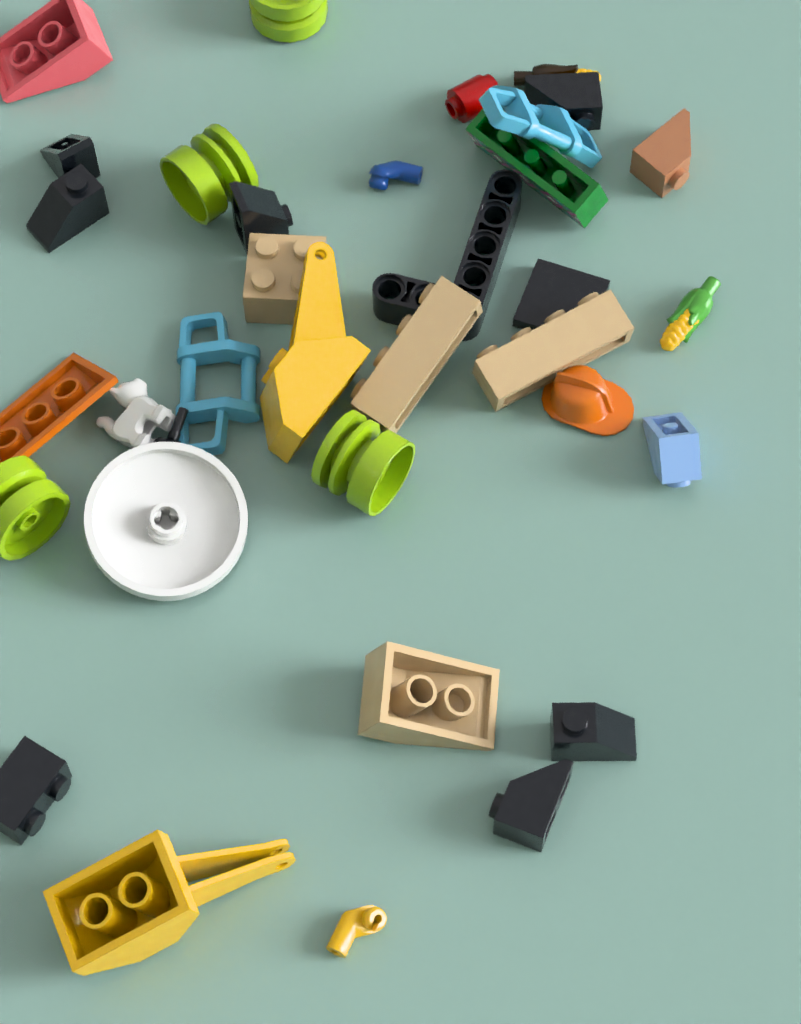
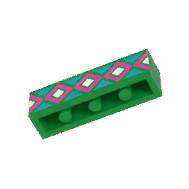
(541, 170)

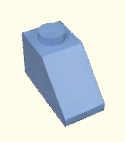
(673, 449)

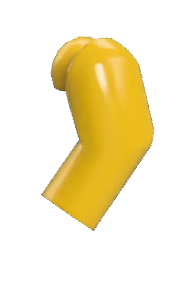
(355, 924)

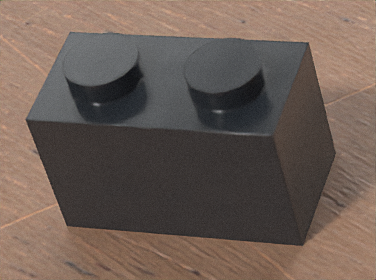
(28, 787)

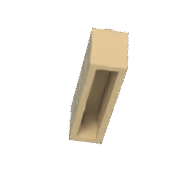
(562, 342)
(416, 355)

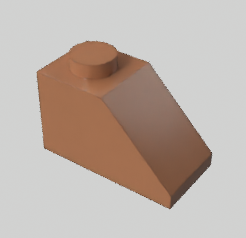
(664, 156)

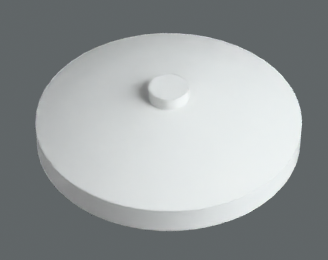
(165, 521)

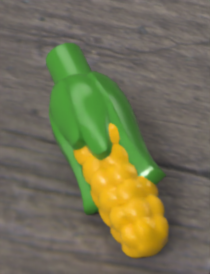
(689, 314)

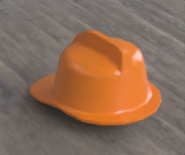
(588, 401)

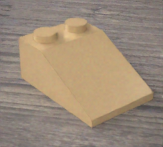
(428, 699)

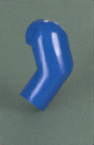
(394, 170)

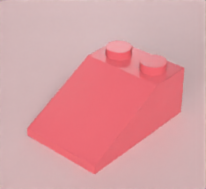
(51, 50)

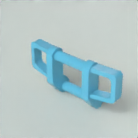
(541, 122)
(221, 408)

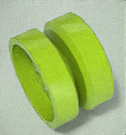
(288, 19)
(29, 508)

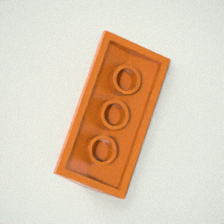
(51, 405)

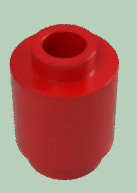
(463, 99)

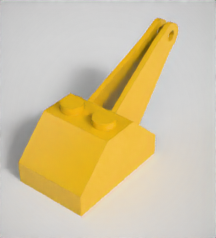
(318, 363)
(142, 897)

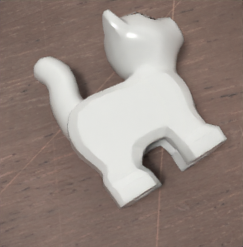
(139, 417)

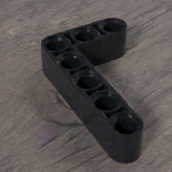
(474, 267)

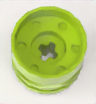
(202, 173)
(363, 462)

